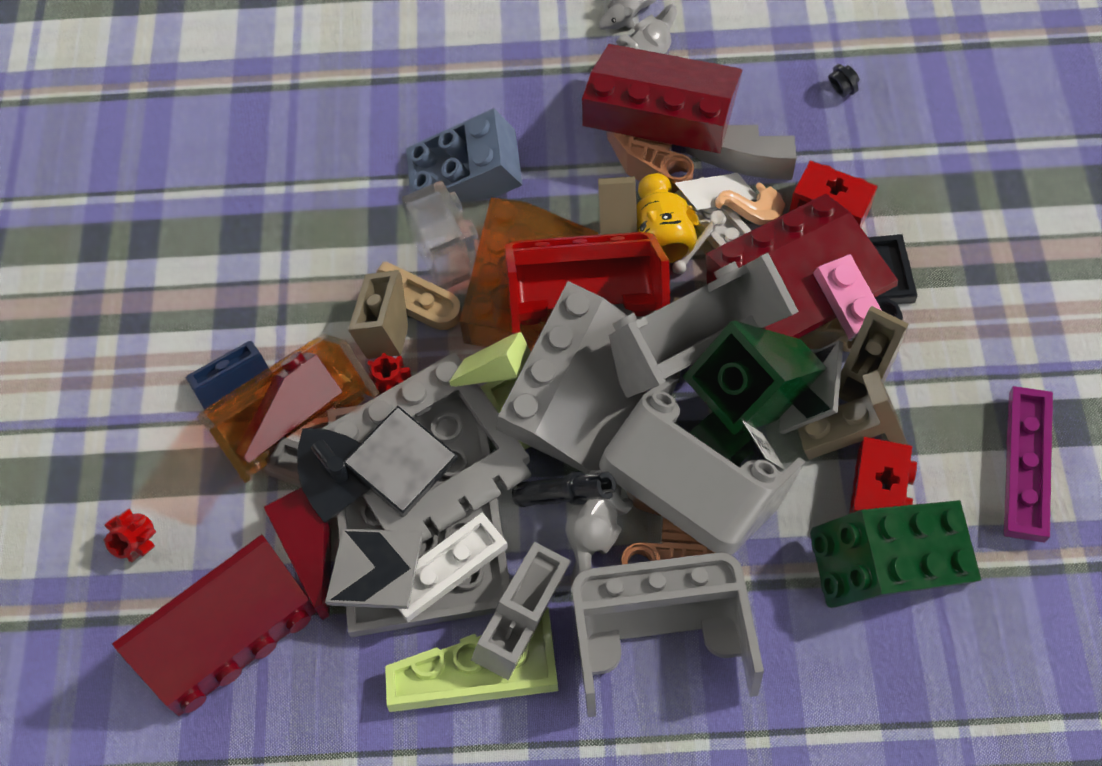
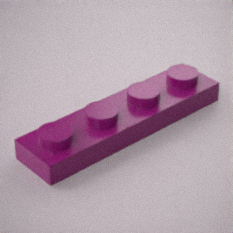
(1028, 464)

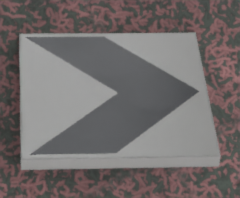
(821, 397)
(374, 568)

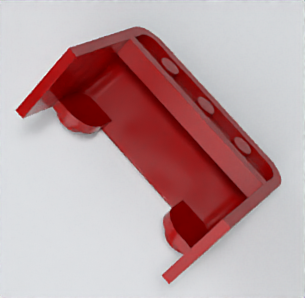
(618, 267)

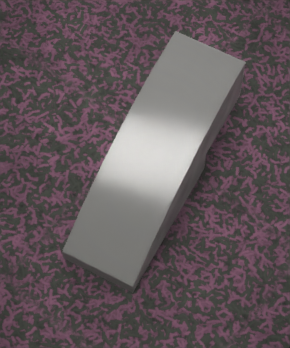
(752, 154)
(520, 611)

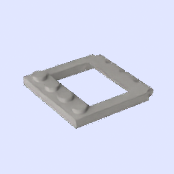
(472, 485)

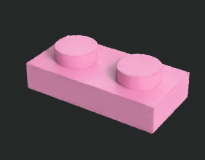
(846, 293)

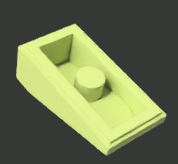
(494, 363)

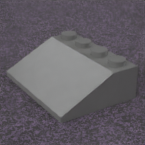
(569, 387)

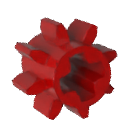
(387, 372)
(129, 535)

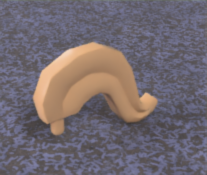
(765, 209)

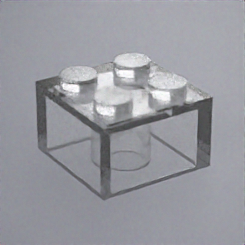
(441, 234)

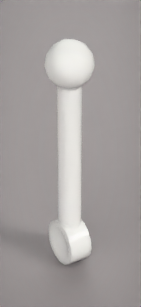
(717, 219)

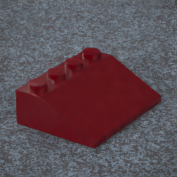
(660, 97)
(798, 246)
(216, 627)

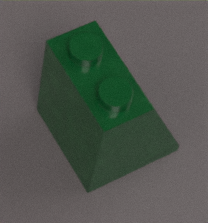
(752, 375)

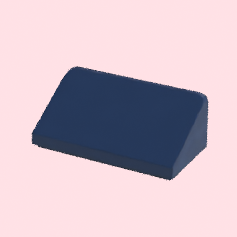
(226, 373)

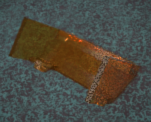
(232, 414)

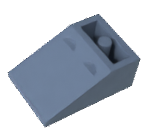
(470, 158)

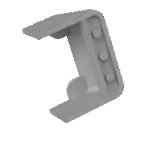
(679, 333)
(690, 480)
(664, 599)

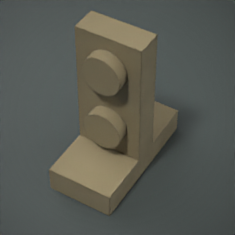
(854, 421)

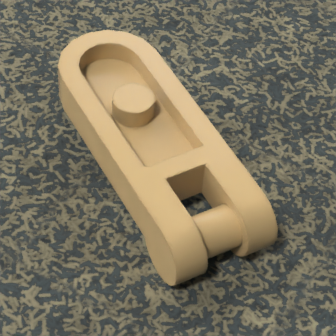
(427, 301)

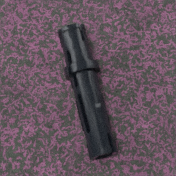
(573, 488)

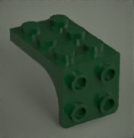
(893, 552)

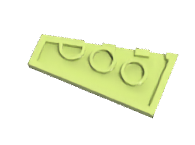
(452, 678)

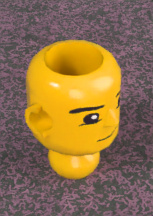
(666, 217)

